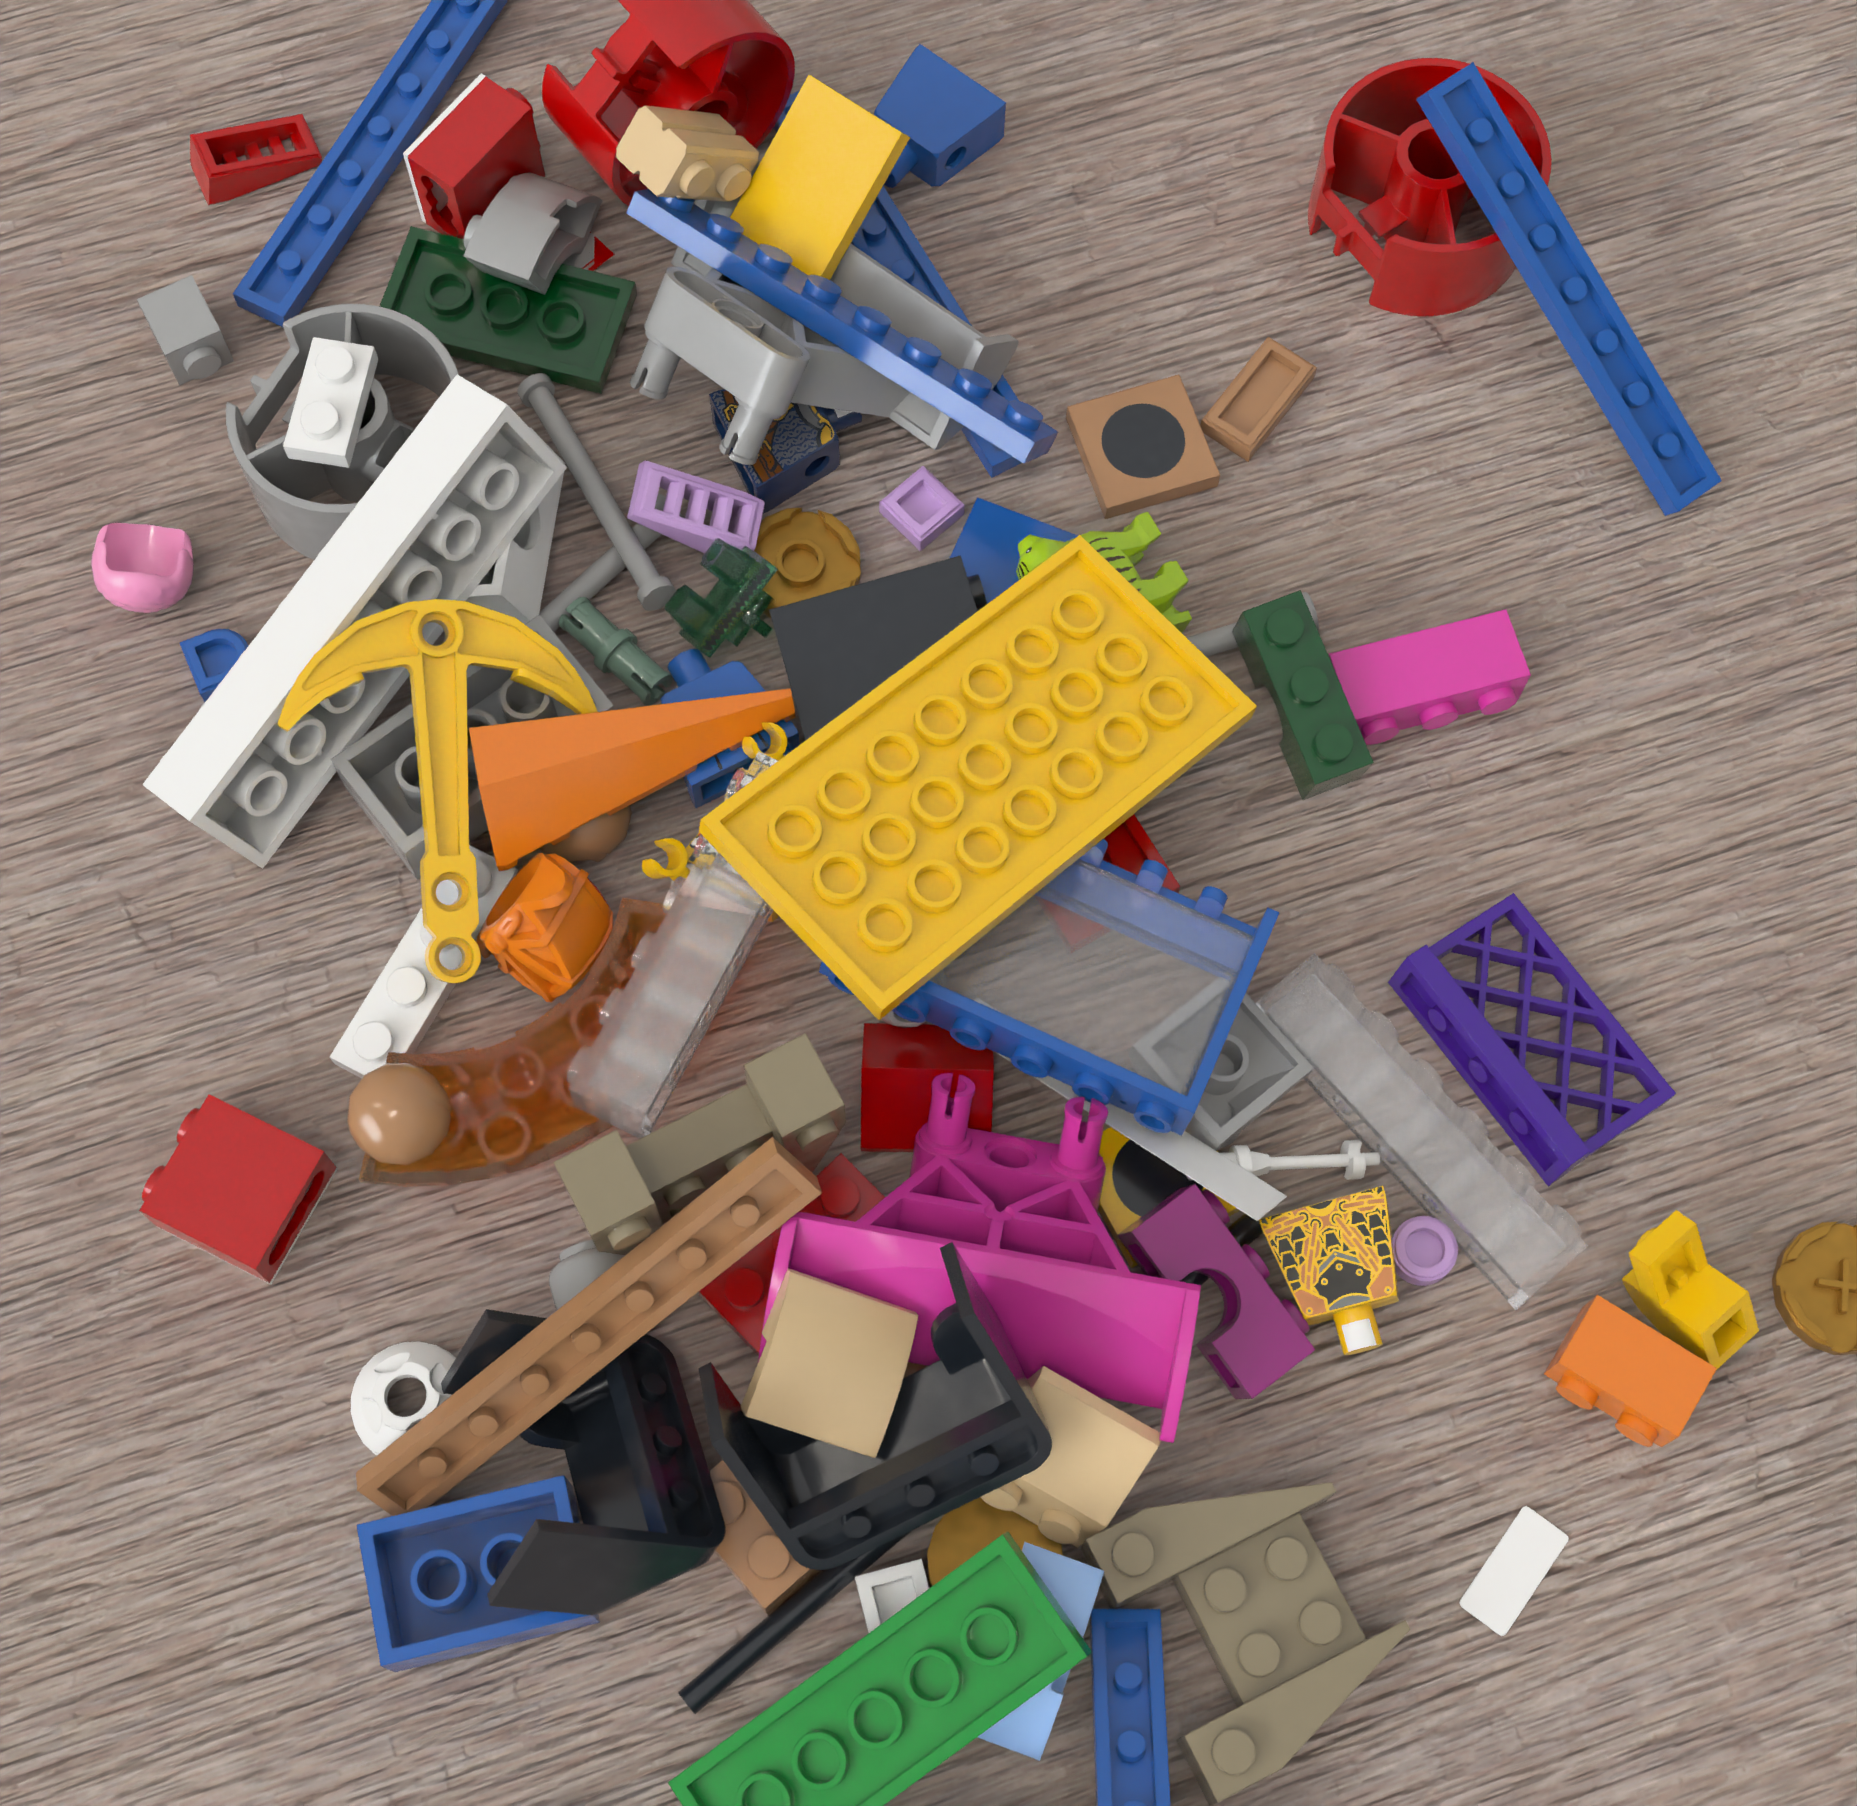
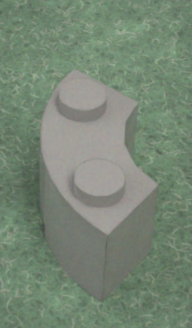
(530, 230)

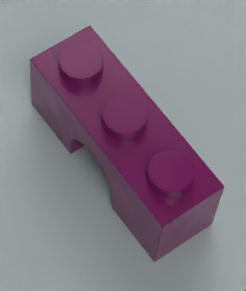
(1257, 1332)

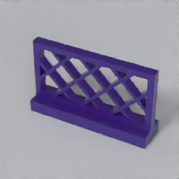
(1498, 1073)

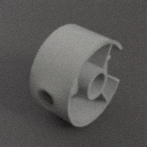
(287, 484)

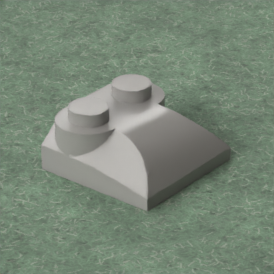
(1248, 1078)

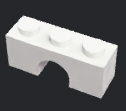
(519, 574)

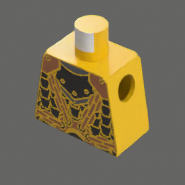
(1338, 1263)

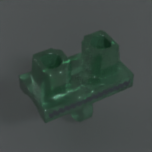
(731, 605)

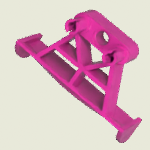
(1031, 1241)

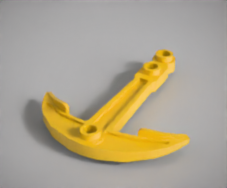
(440, 723)

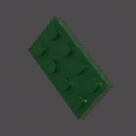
(499, 324)

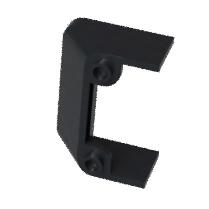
(949, 1440)
(634, 1475)

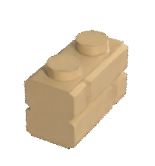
(687, 154)

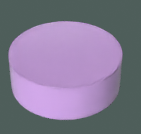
(1424, 1250)

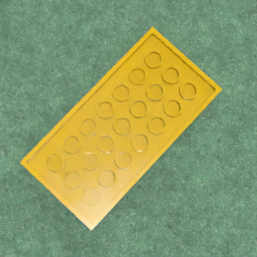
(976, 774)

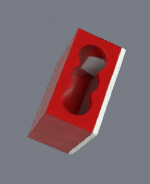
(472, 155)
(237, 1188)

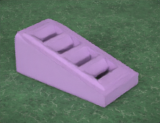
(734, 513)

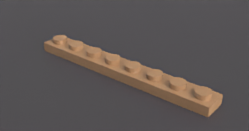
(590, 1330)

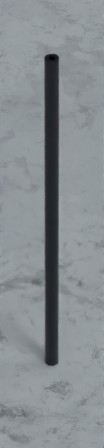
(832, 1581)

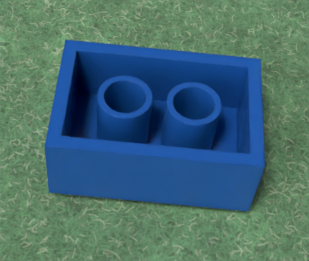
(438, 1563)

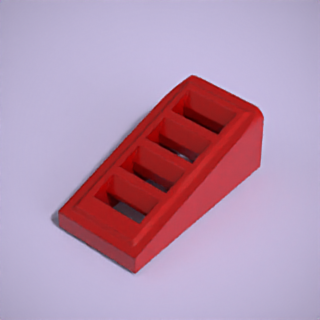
(237, 177)

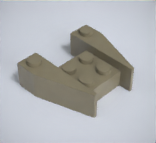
(640, 1186)
(1263, 1613)

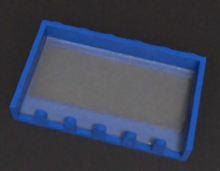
(1103, 988)

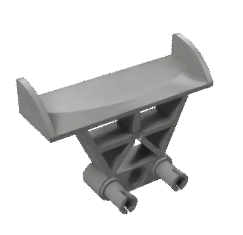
(778, 361)

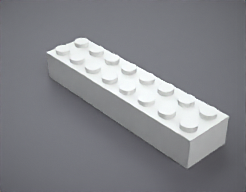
(415, 535)

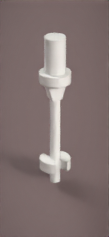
(1349, 1157)

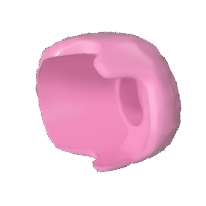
(142, 566)

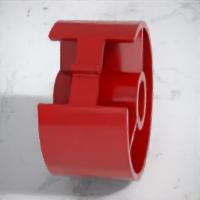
(675, 57)
(1412, 190)

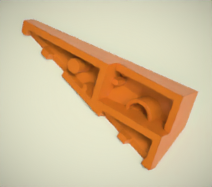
(567, 770)

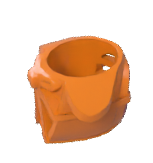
(547, 926)

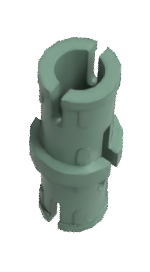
(615, 651)

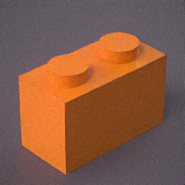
(1629, 1373)

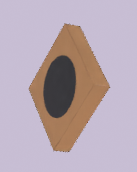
(1142, 446)

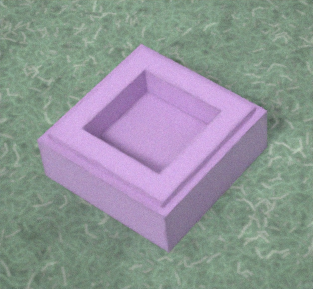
(921, 508)

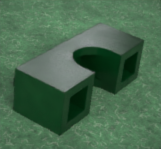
(1316, 719)

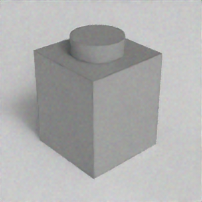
(185, 330)

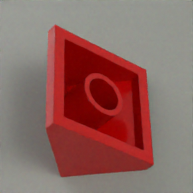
(899, 1078)

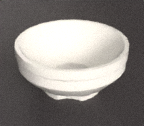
(369, 1404)

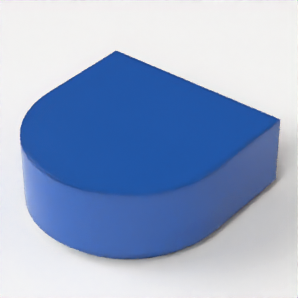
(212, 657)

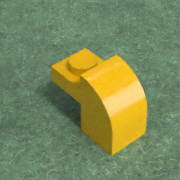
(1686, 1294)

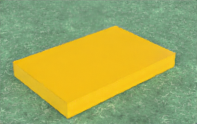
(819, 178)

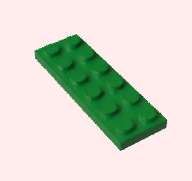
(899, 1694)

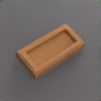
(1258, 399)

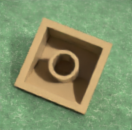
(1090, 1466)

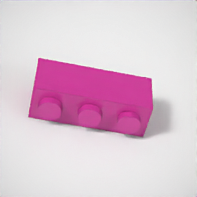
(1432, 675)

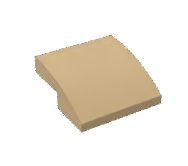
(831, 1363)

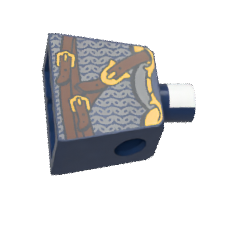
(795, 451)

